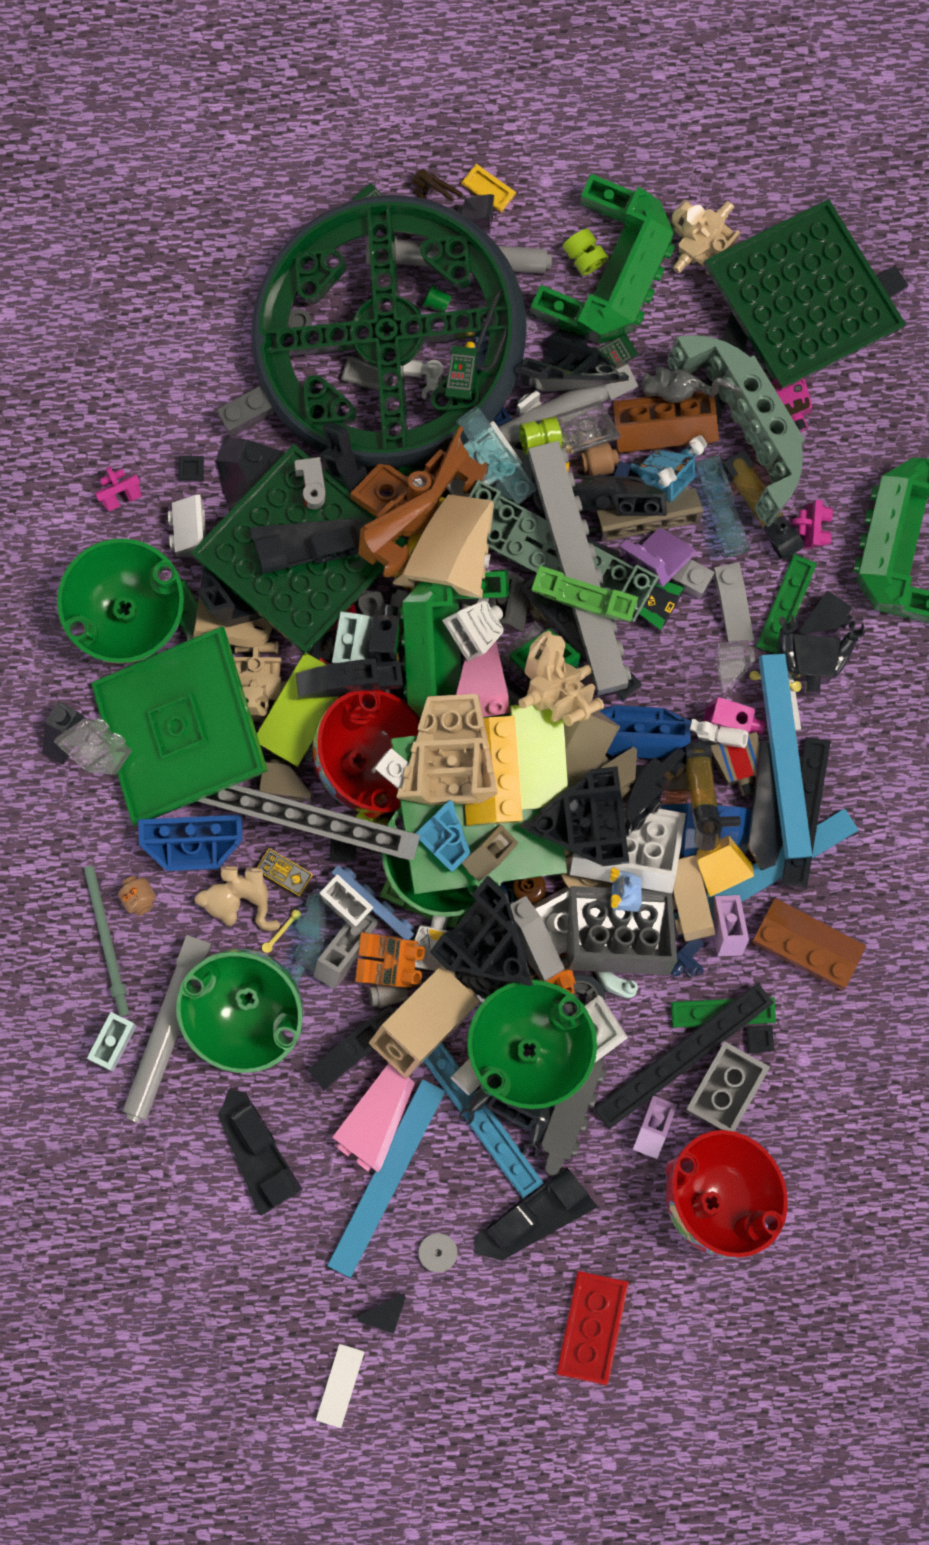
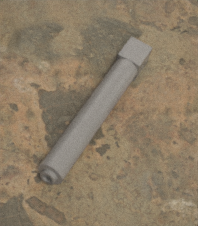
(520, 258)
(568, 401)
(163, 1034)

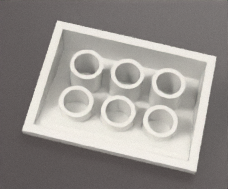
(651, 852)

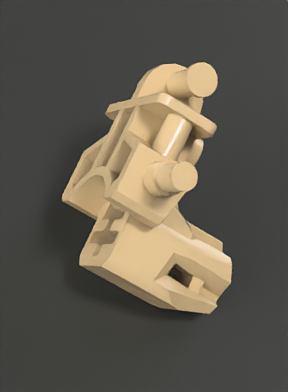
(702, 233)
(260, 678)
(558, 684)

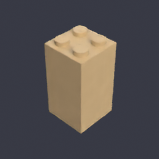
(424, 1021)

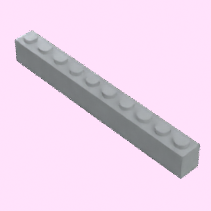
(576, 562)
(316, 820)

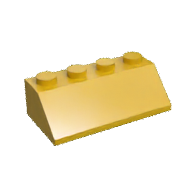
(506, 805)

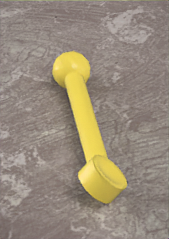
(796, 686)
(267, 947)

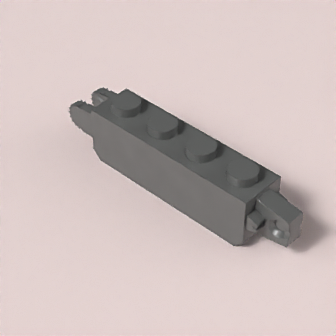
(568, 1120)

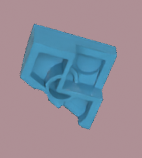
(445, 837)

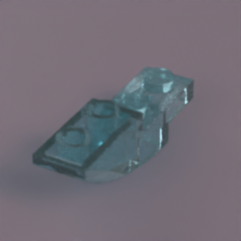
(496, 455)
(722, 506)
(312, 931)

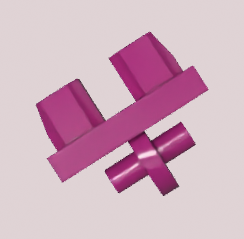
(129, 485)
(810, 524)

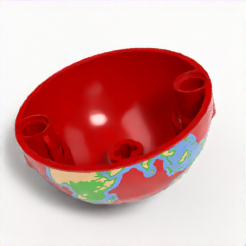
(353, 741)
(719, 1187)

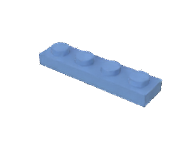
(381, 910)

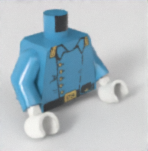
(668, 469)

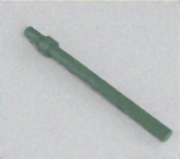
(118, 989)

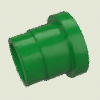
(436, 299)

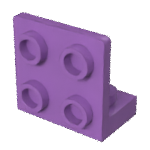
(659, 554)

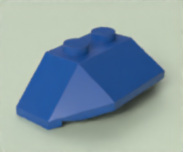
(649, 729)
(738, 834)
(190, 841)

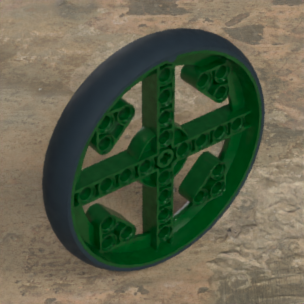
(317, 243)

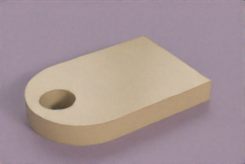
(239, 635)

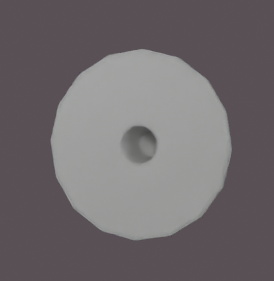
(438, 1243)

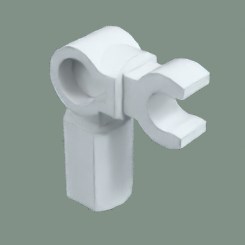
(432, 370)
(724, 735)

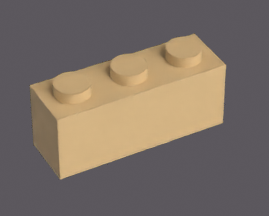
(691, 901)

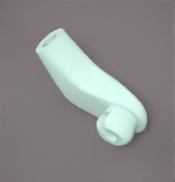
(617, 985)

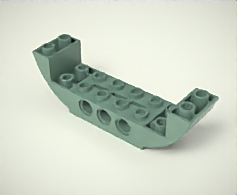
(755, 408)
(527, 542)

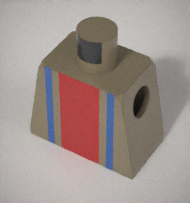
(738, 763)

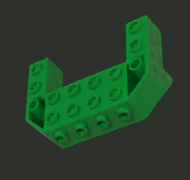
(629, 273)
(892, 542)
(431, 653)

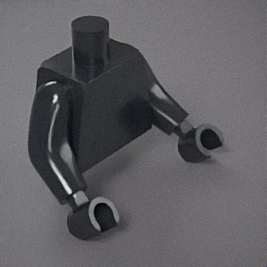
(815, 657)
(532, 1119)

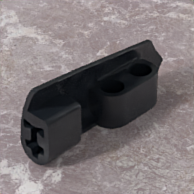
(301, 543)
(765, 826)
(255, 1150)
(536, 1217)

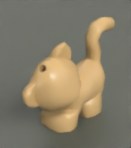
(224, 899)

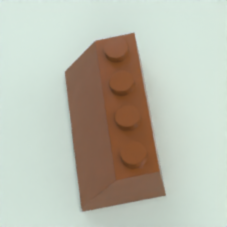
(660, 424)
(809, 944)

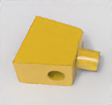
(724, 866)

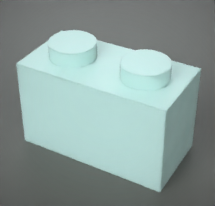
(352, 637)
(111, 1042)

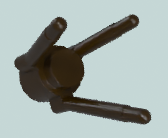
(429, 182)

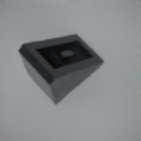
(385, 1315)

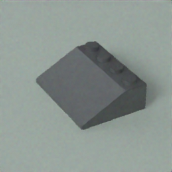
(620, 939)

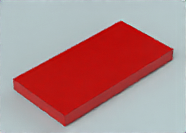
(592, 1328)

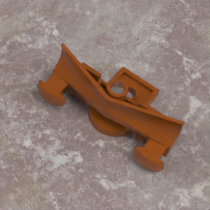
(412, 501)

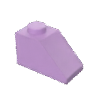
(729, 926)
(655, 1127)

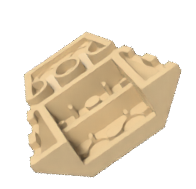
(452, 547)
(450, 754)

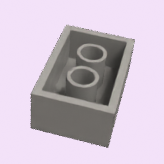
(727, 1088)

